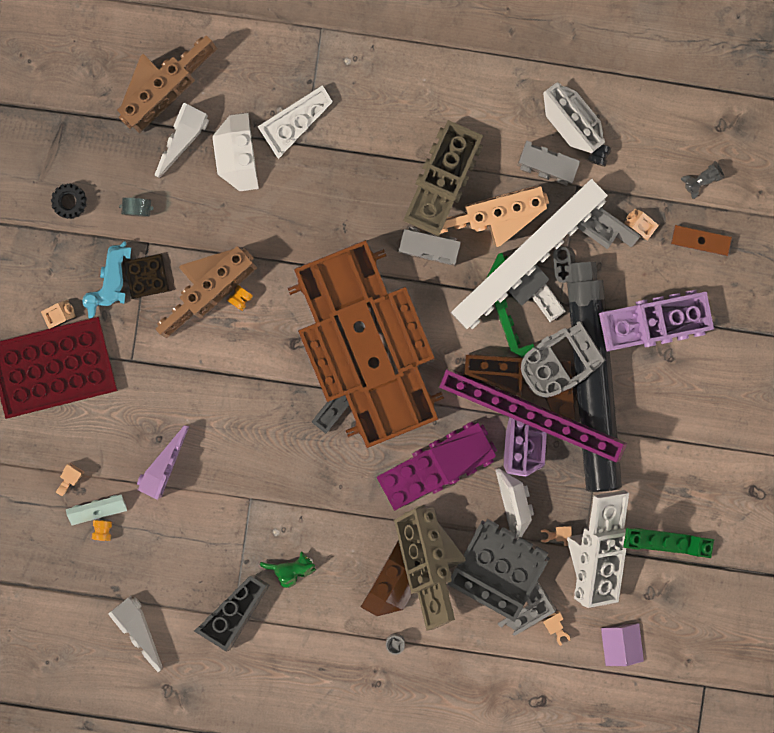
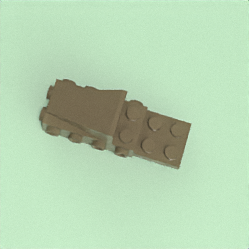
(443, 177)
(434, 553)

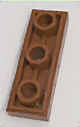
(712, 243)

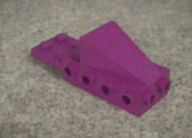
(438, 465)

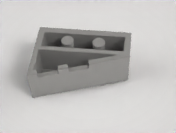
(548, 164)
(429, 246)

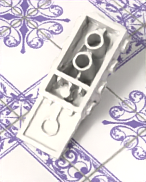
(599, 551)

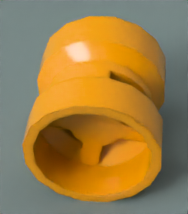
(240, 298)
(102, 530)

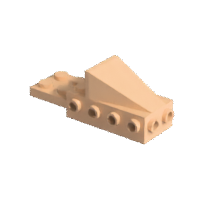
(507, 219)

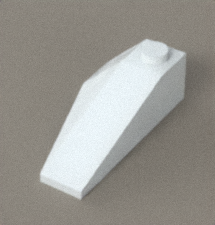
(187, 126)
(131, 620)

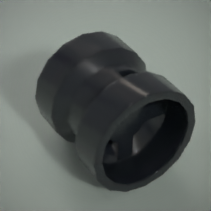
(599, 155)

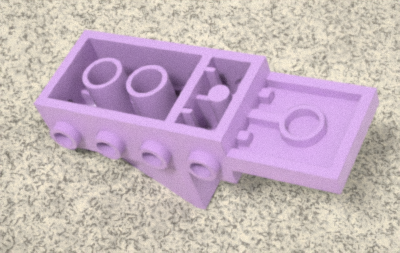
(657, 321)

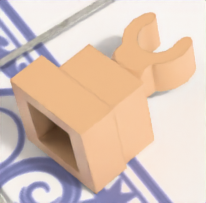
(71, 476)
(561, 534)
(553, 625)

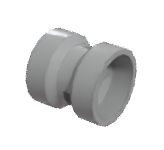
(395, 647)

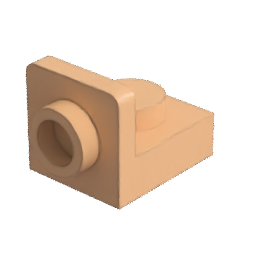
(641, 224)
(58, 313)

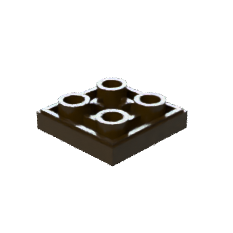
(146, 276)

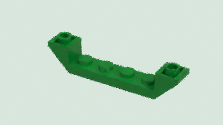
(507, 321)
(668, 541)

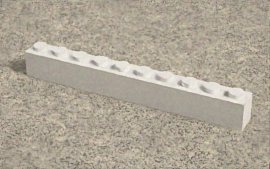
(528, 254)

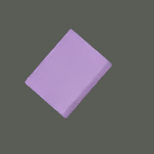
(622, 645)

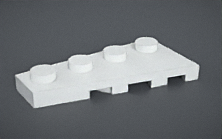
(291, 122)

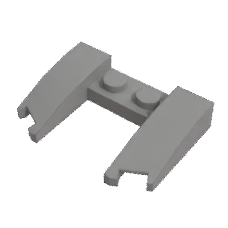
(537, 609)

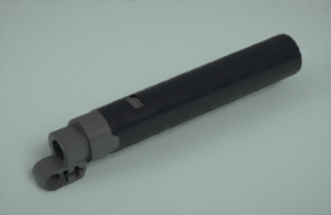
(596, 391)

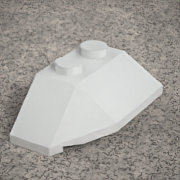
(573, 118)
(235, 153)
(515, 502)

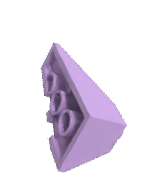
(157, 475)

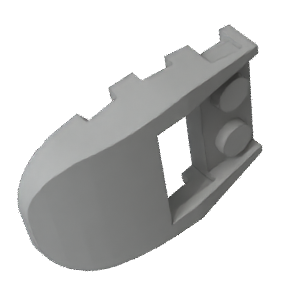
(545, 372)

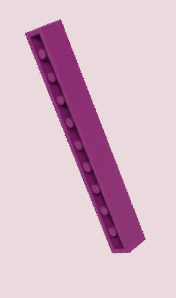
(533, 415)

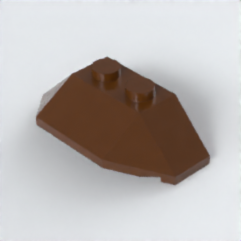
(391, 587)

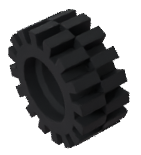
(57, 201)

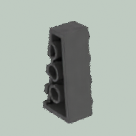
(233, 614)

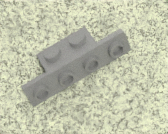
(605, 228)

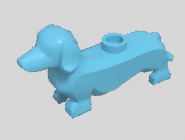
(112, 281)

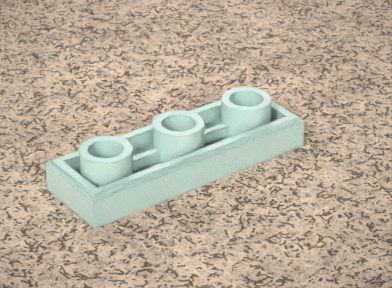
(96, 509)

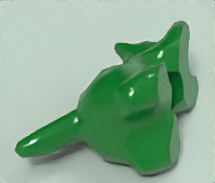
(289, 572)

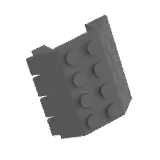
(499, 569)

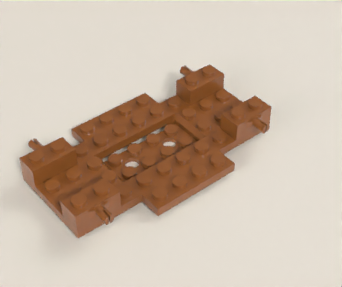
(343, 287)

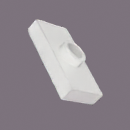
(548, 303)

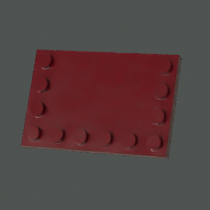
(54, 368)

